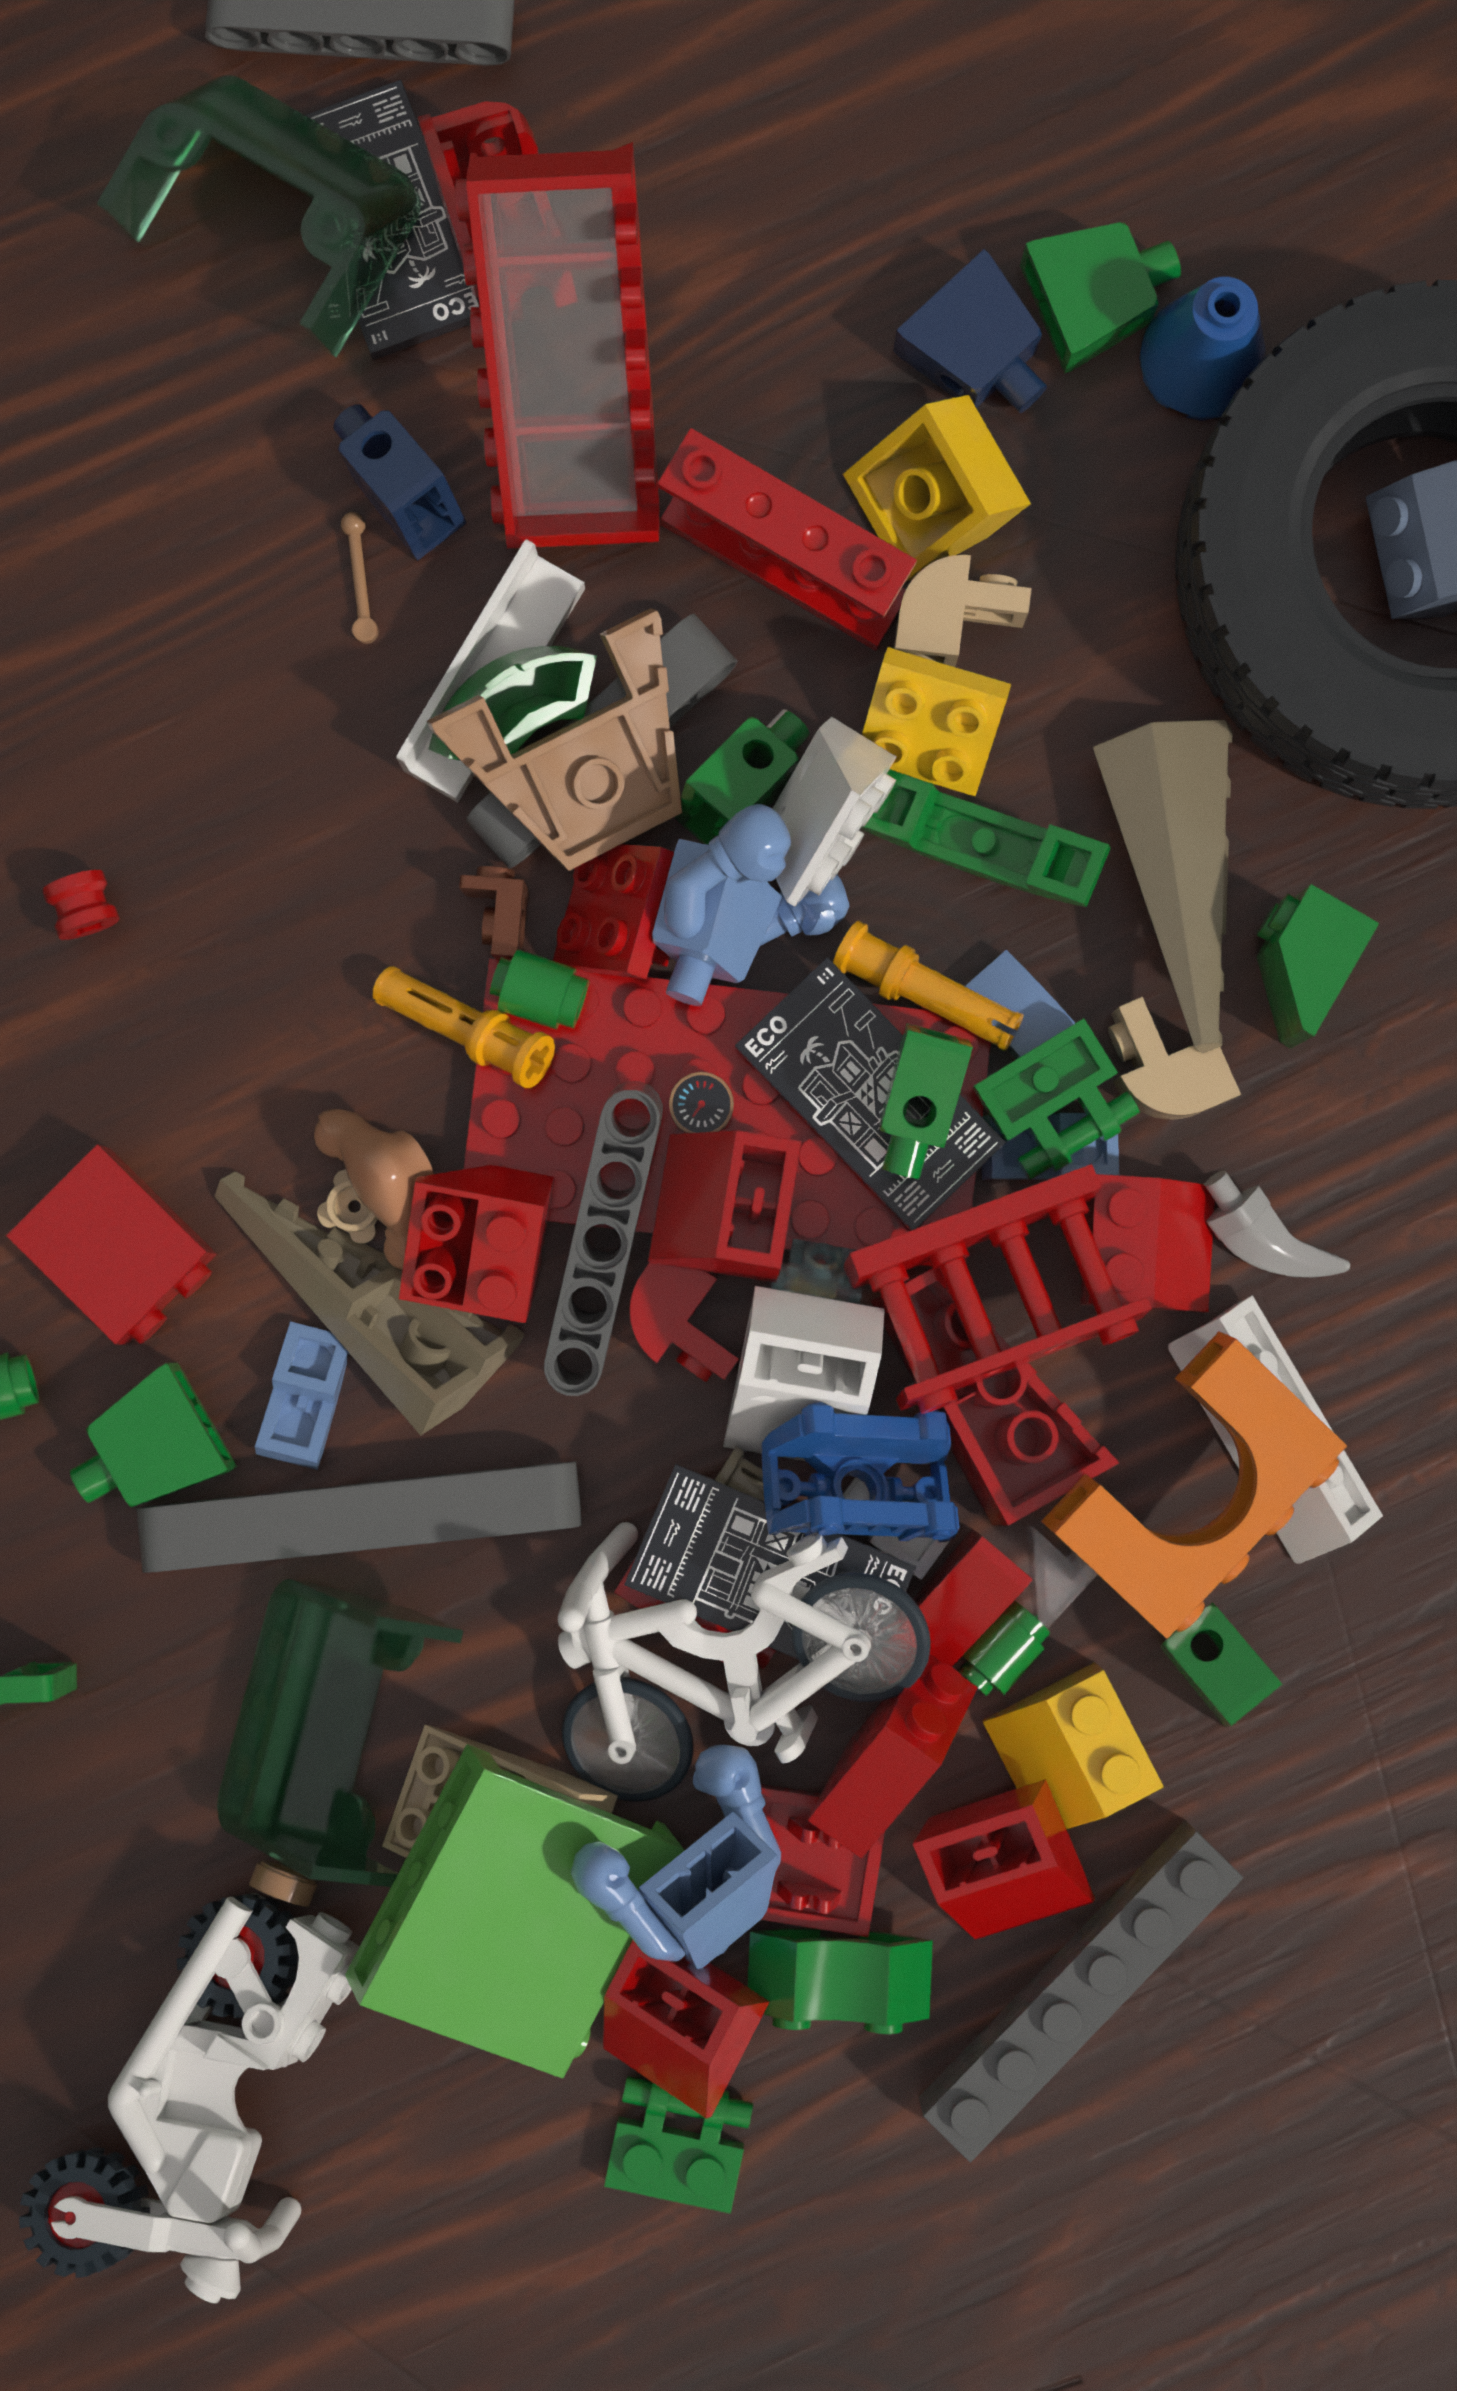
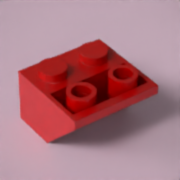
(725, 1203)
(477, 1240)
(1002, 1861)
(680, 2025)

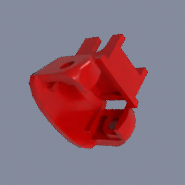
(461, 132)

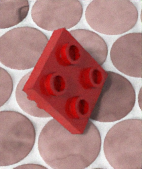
(615, 912)
(817, 1877)

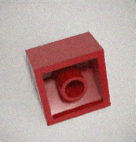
(1154, 1240)

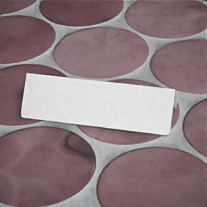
(520, 614)
(1322, 1515)

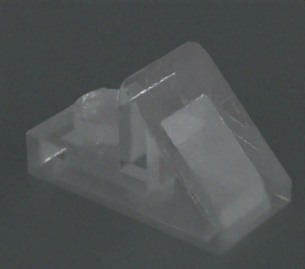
(1055, 1578)

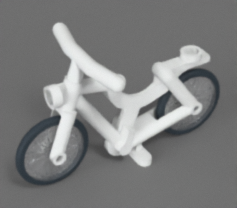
(633, 1740)

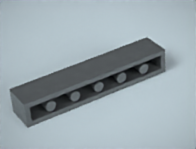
(1078, 1991)

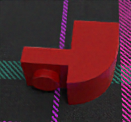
(660, 1316)

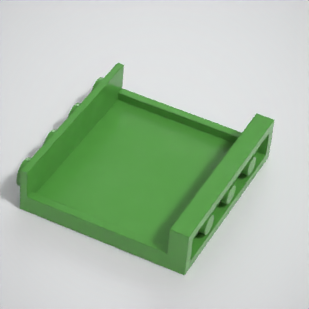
(489, 1925)

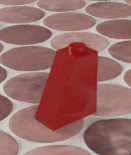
(968, 1596)

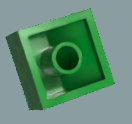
(1308, 958)

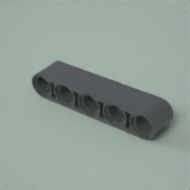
(373, 29)
(694, 667)
(592, 1267)

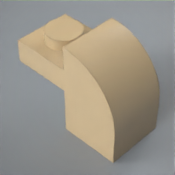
(944, 598)
(1165, 1084)

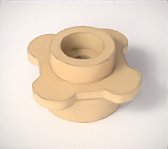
(337, 1212)

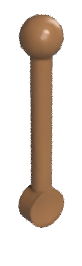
(364, 627)

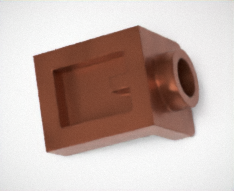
(506, 922)

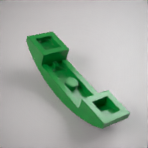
(988, 842)

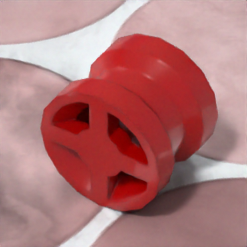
(80, 904)

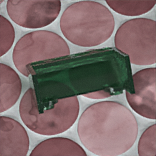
(358, 205)
(308, 1725)

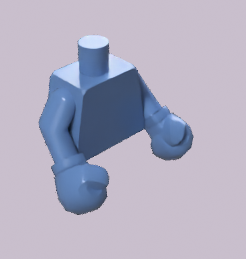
(724, 909)
(708, 1890)

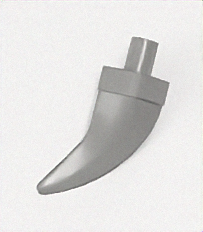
(1258, 1236)

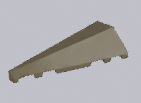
(1171, 809)
(415, 1352)

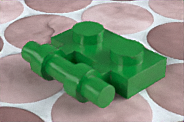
(1045, 1082)
(673, 2161)

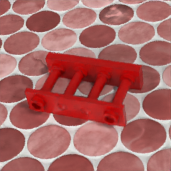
(784, 539)
(1005, 1224)

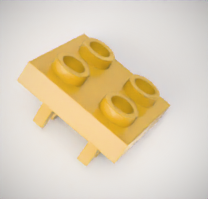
(935, 719)

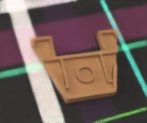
(594, 777)

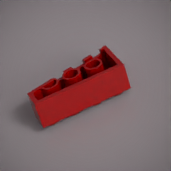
(1006, 1429)

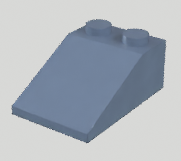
(1418, 542)

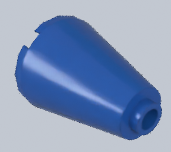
(1203, 348)

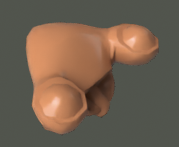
(379, 1169)

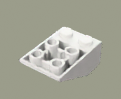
(826, 804)
(799, 1355)

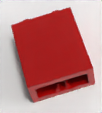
(113, 1247)
(892, 1757)

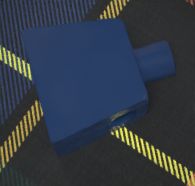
(975, 338)
(398, 478)

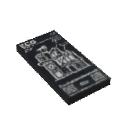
(426, 283)
(834, 1067)
(714, 1545)

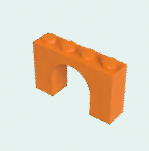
(1279, 1455)

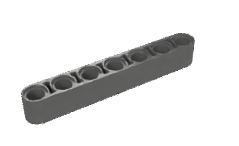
(359, 1517)

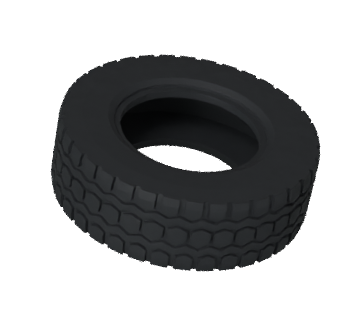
(1250, 566)

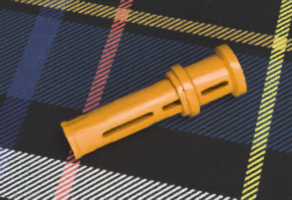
(900, 974)
(485, 1035)

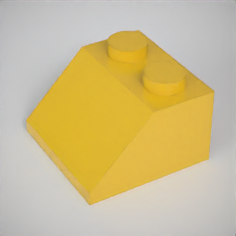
(937, 483)
(1078, 1743)

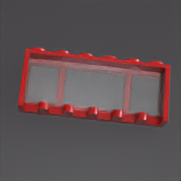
(563, 345)

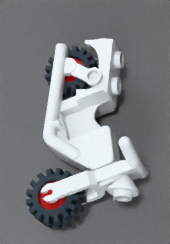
(181, 2106)

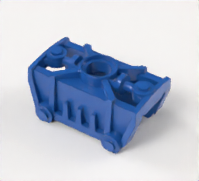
(862, 1449)

